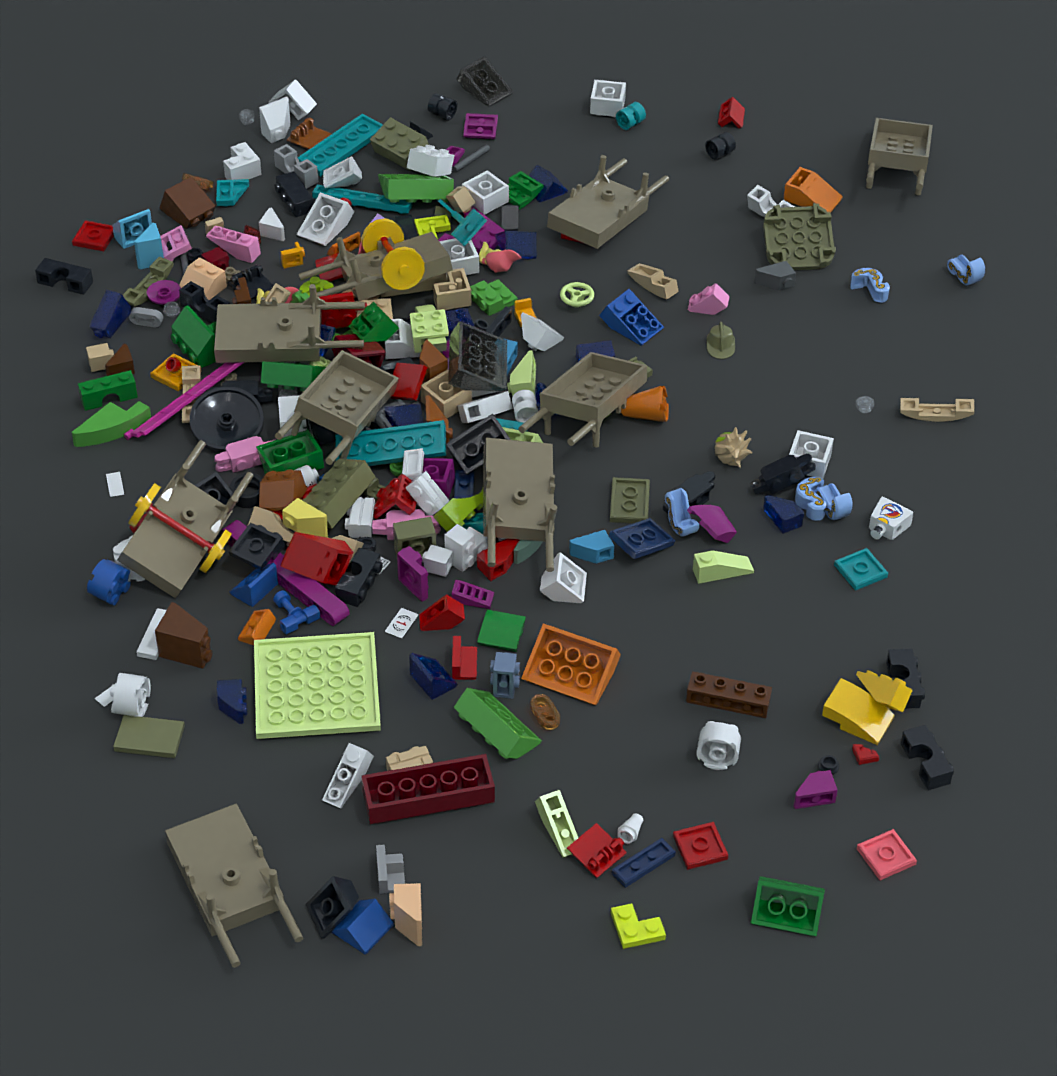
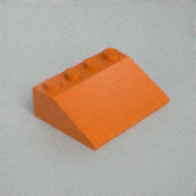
(571, 664)

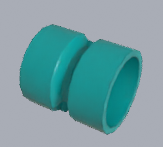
(630, 115)

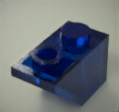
(230, 699)

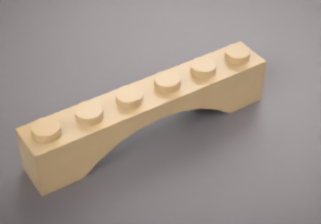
(273, 523)

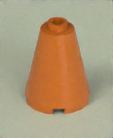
(648, 405)

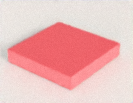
(886, 854)

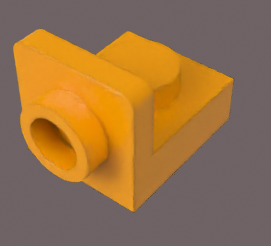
(293, 256)
(525, 306)

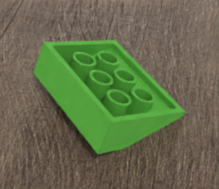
(415, 187)

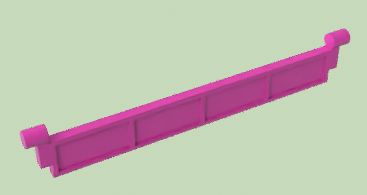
(183, 400)

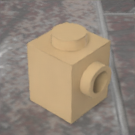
(460, 199)
(98, 356)

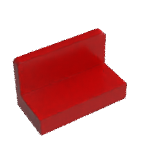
(731, 111)
(463, 661)

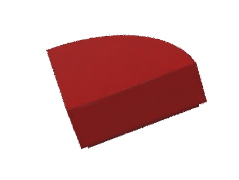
(864, 754)

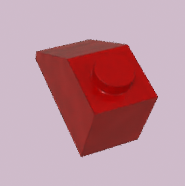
(442, 615)

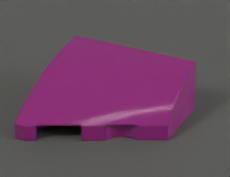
(714, 521)

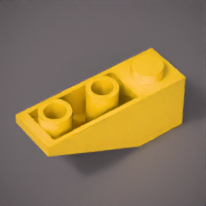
(885, 690)

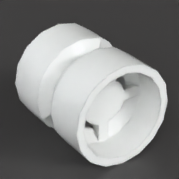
(524, 405)

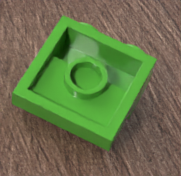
(492, 296)

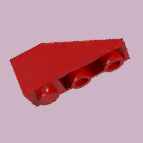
(503, 559)

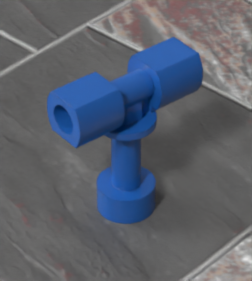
(296, 615)

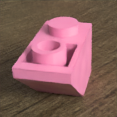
(709, 301)

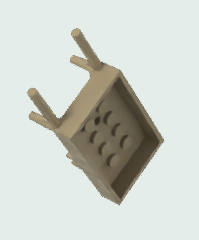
(900, 147)
(601, 207)
(276, 330)
(589, 393)
(343, 400)
(518, 494)
(227, 874)

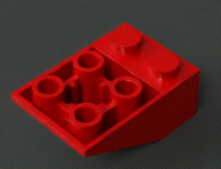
(317, 557)

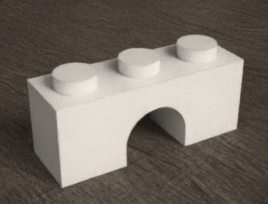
(761, 202)

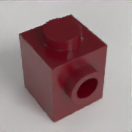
(217, 257)

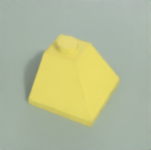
(305, 519)

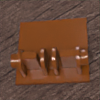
(307, 135)

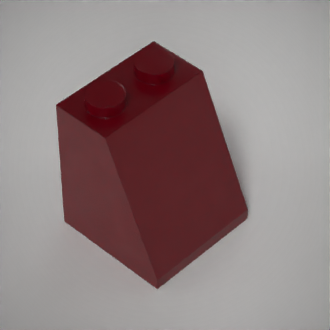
(370, 353)

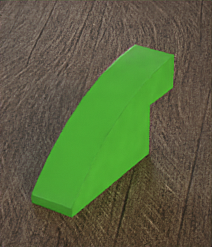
(110, 424)

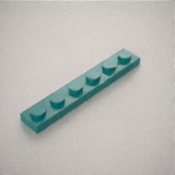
(365, 199)

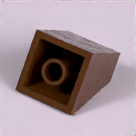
(187, 203)
(183, 638)

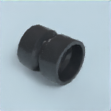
(442, 106)
(720, 145)

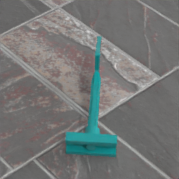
(468, 226)

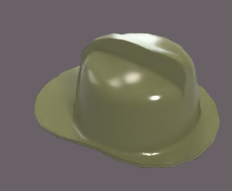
(721, 342)

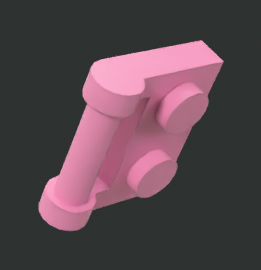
(178, 242)

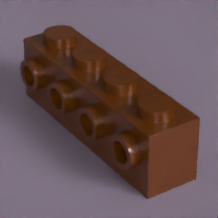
(729, 694)

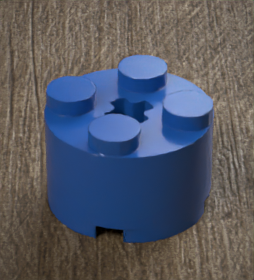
(109, 581)

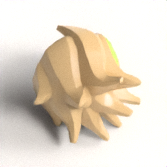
(732, 447)

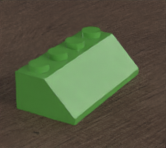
(496, 723)

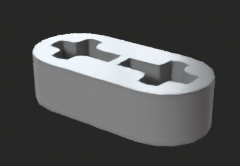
(146, 317)

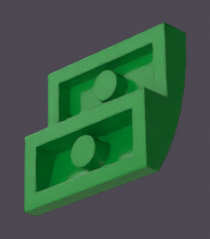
(523, 189)
(501, 630)

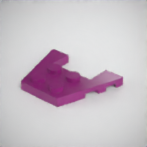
(485, 234)

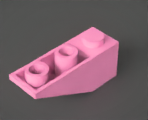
(238, 244)

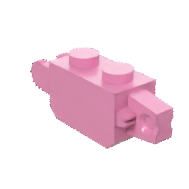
(239, 455)
(385, 526)

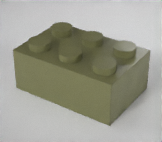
(395, 141)

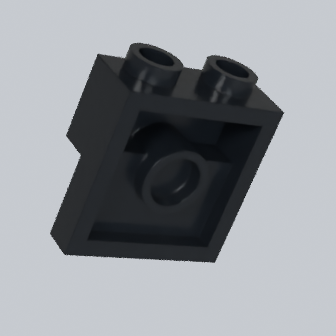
(257, 546)

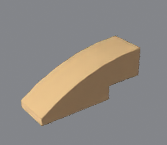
(654, 280)

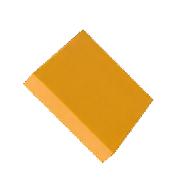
(168, 378)

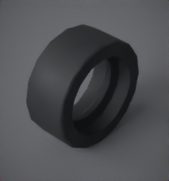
(249, 500)

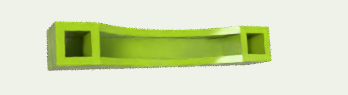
(457, 510)

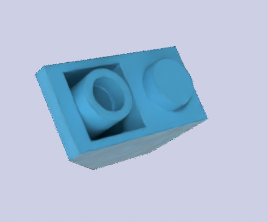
(592, 547)

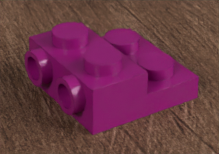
(412, 573)

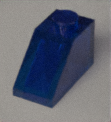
(783, 513)

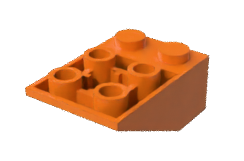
(808, 188)

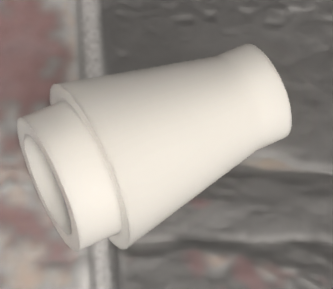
(630, 829)

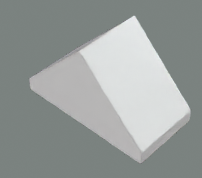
(271, 226)

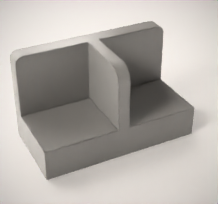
(389, 870)

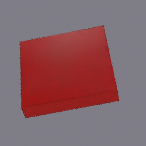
(93, 236)
(410, 380)
(700, 845)

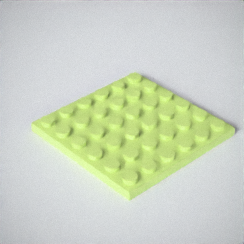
(316, 685)

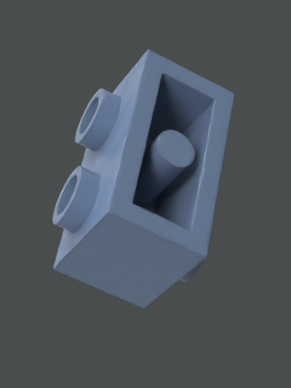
(505, 674)

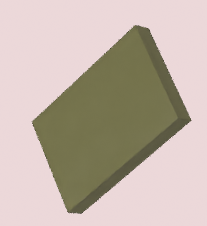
(629, 500)
(149, 736)

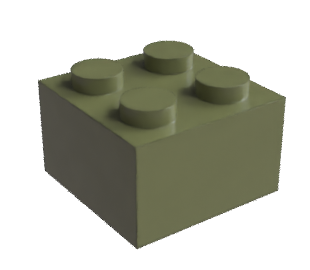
(415, 533)

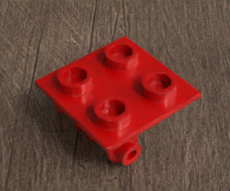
(597, 850)

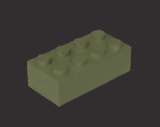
(340, 488)

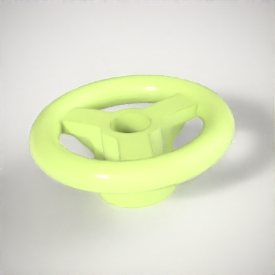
(577, 296)

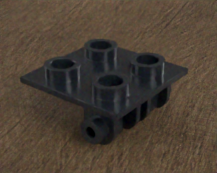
(254, 280)

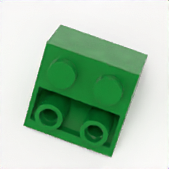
(373, 324)

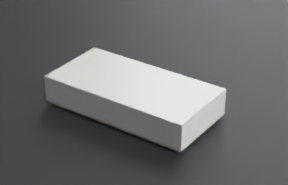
(413, 463)

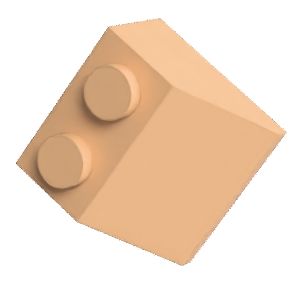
(205, 275)
(407, 911)

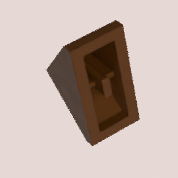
(120, 362)

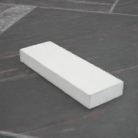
(148, 645)

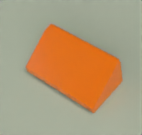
(351, 243)
(257, 626)

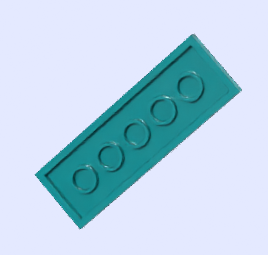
(342, 143)
(389, 444)

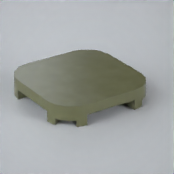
(799, 236)

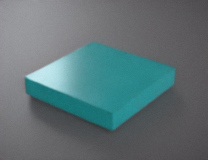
(861, 569)

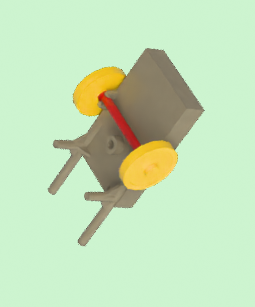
(387, 263)
(169, 541)

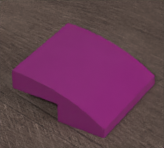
(480, 126)

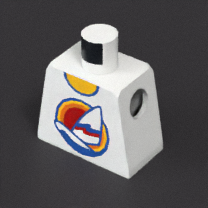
(889, 519)

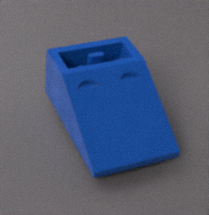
(631, 318)

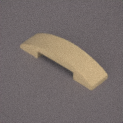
(190, 377)
(937, 412)

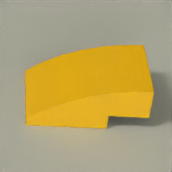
(857, 712)

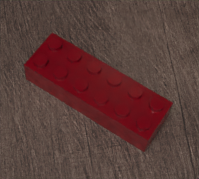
(428, 788)

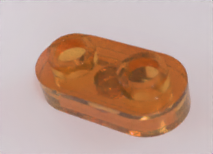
(203, 183)
(547, 715)

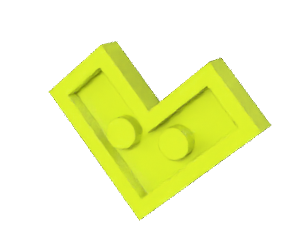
(432, 224)
(635, 932)

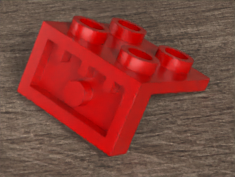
(394, 494)

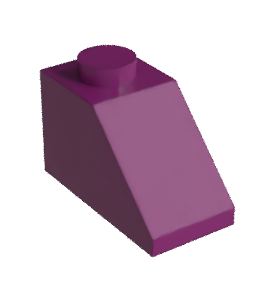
(816, 790)

